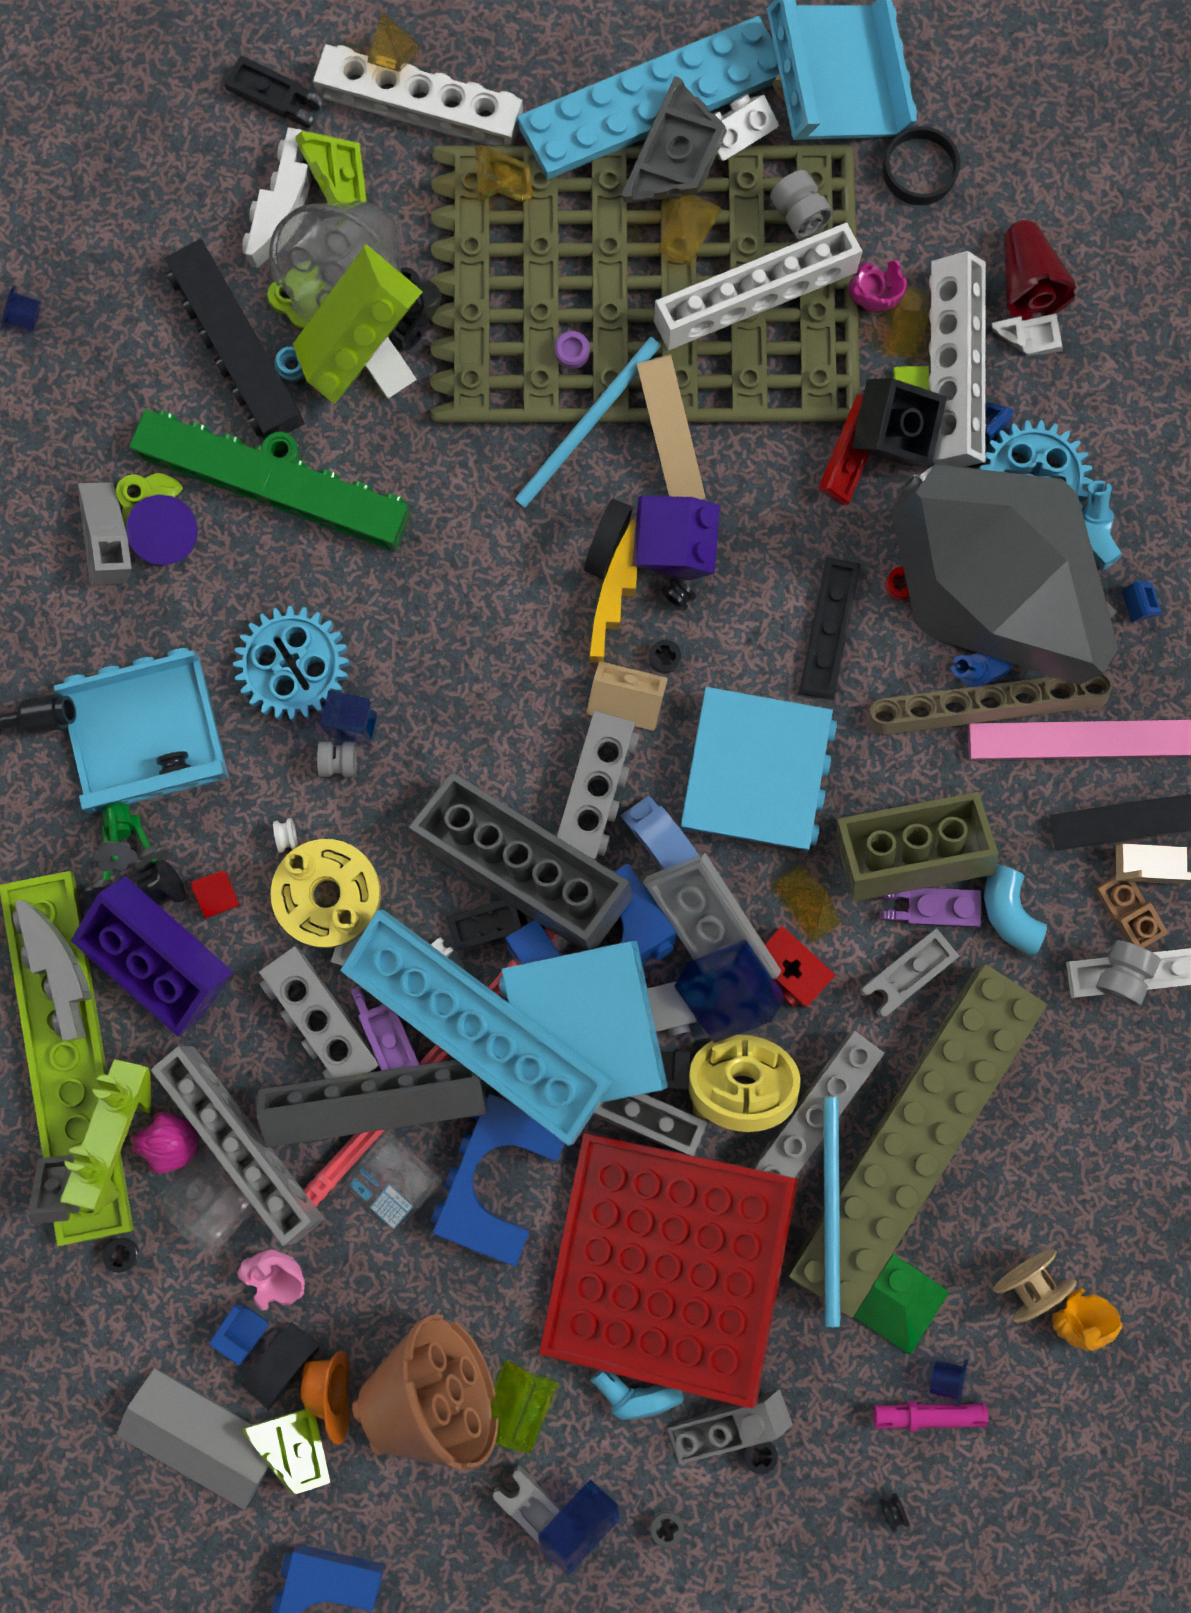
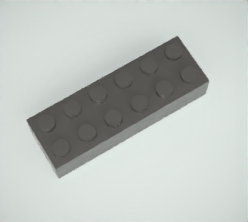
(521, 863)

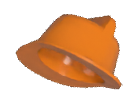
(326, 1393)

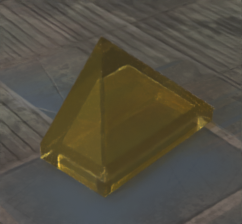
(391, 46)
(688, 227)
(807, 903)

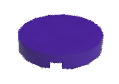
(162, 529)

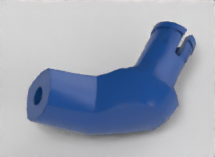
(980, 669)

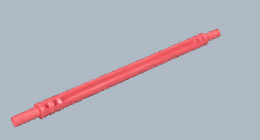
(359, 1143)

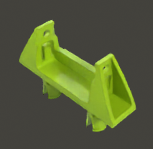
(121, 1094)

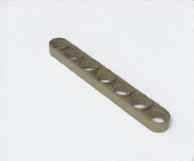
(975, 712)

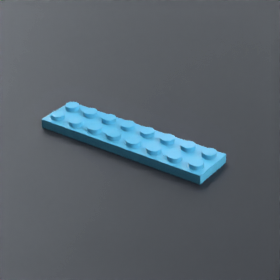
(626, 105)
(476, 1027)

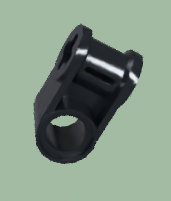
(416, 320)

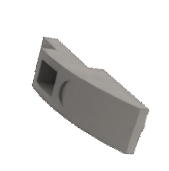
(51, 954)

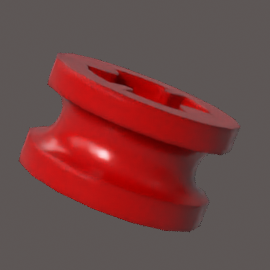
(890, 586)

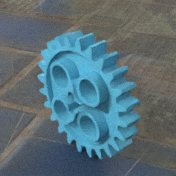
(1035, 447)
(318, 647)

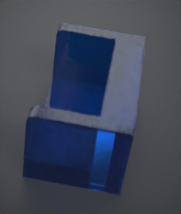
(348, 718)
(579, 1527)

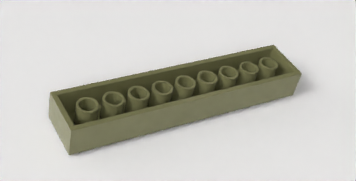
(920, 1133)

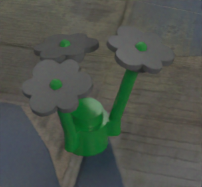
(118, 826)

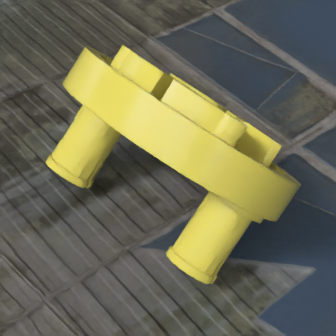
(306, 869)
(741, 1105)

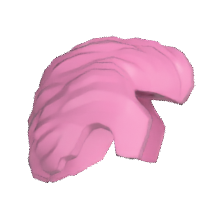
(275, 1276)

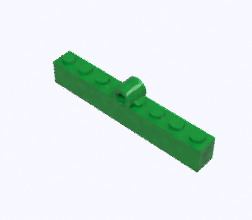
(271, 480)

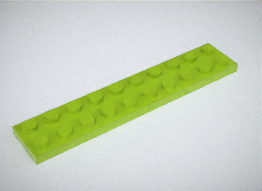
(58, 1069)

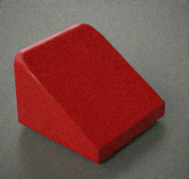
(215, 893)

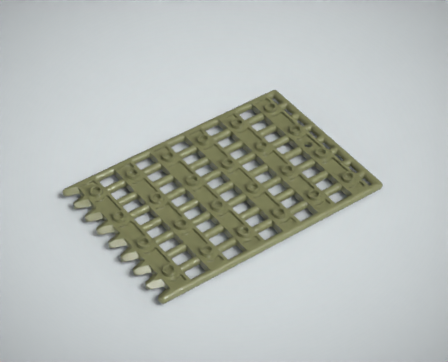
(471, 286)

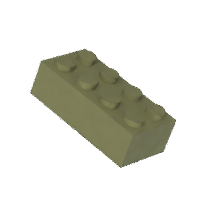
(916, 846)

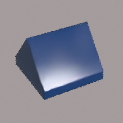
(996, 419)
(1141, 601)

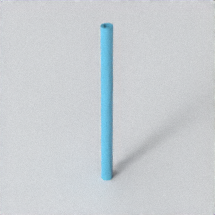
(586, 423)
(831, 1212)

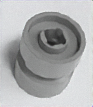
(801, 204)
(1129, 970)

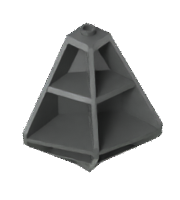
(1004, 569)

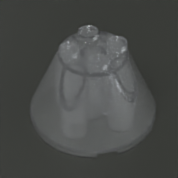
(321, 241)

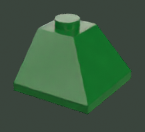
(901, 1304)

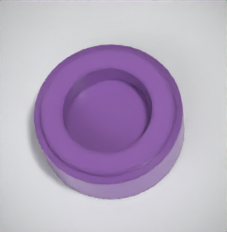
(572, 349)

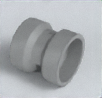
(337, 759)

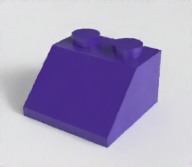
(676, 536)

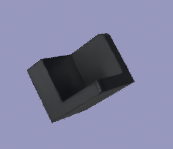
(676, 1069)

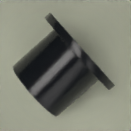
(163, 884)

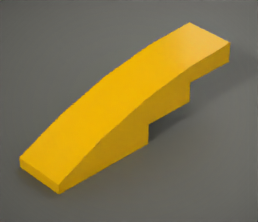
(618, 582)

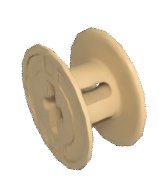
(1035, 1286)

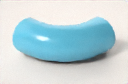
(1007, 913)

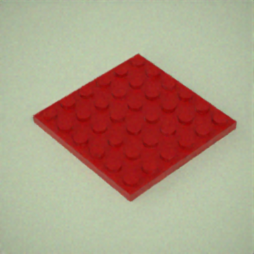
(669, 1269)

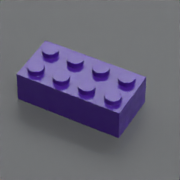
(151, 955)

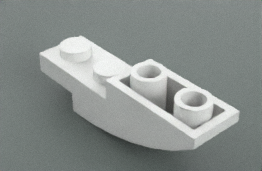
(288, 191)

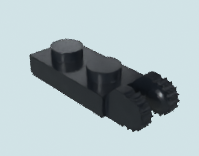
(272, 91)

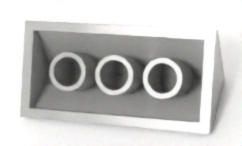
(193, 1438)

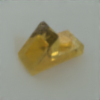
(501, 175)
(907, 324)

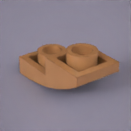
(1131, 912)

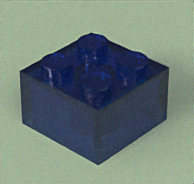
(729, 991)

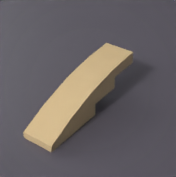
(670, 427)

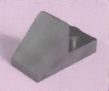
(48, 1189)

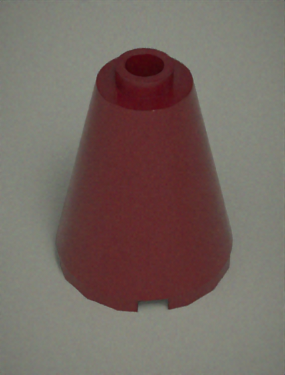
(1034, 273)

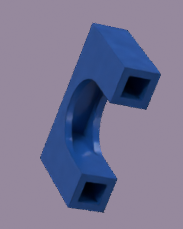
(639, 922)
(463, 1216)
(327, 1576)

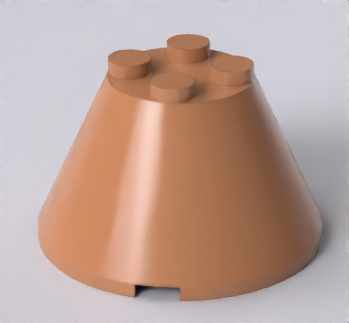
(431, 1398)

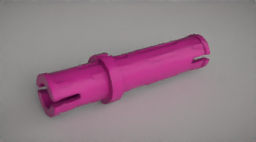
(915, 1416)

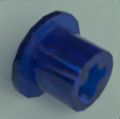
(21, 311)
(949, 1380)

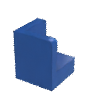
(239, 1333)

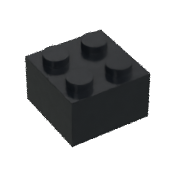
(899, 422)

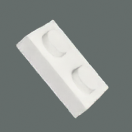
(745, 124)

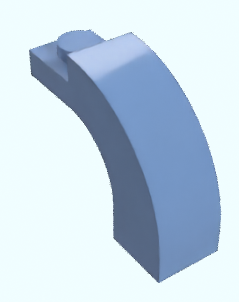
(658, 833)

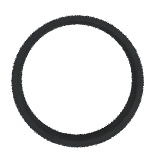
(931, 134)
(607, 538)

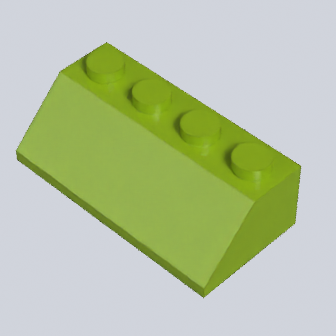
(353, 323)

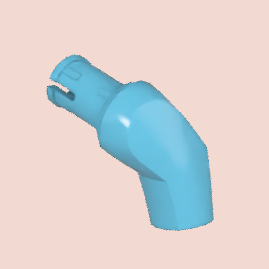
(1099, 523)
(635, 1402)

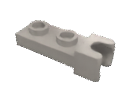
(911, 971)
(528, 1505)

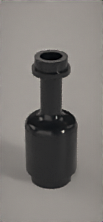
(41, 714)

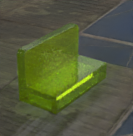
(521, 1406)

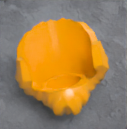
(1087, 1321)

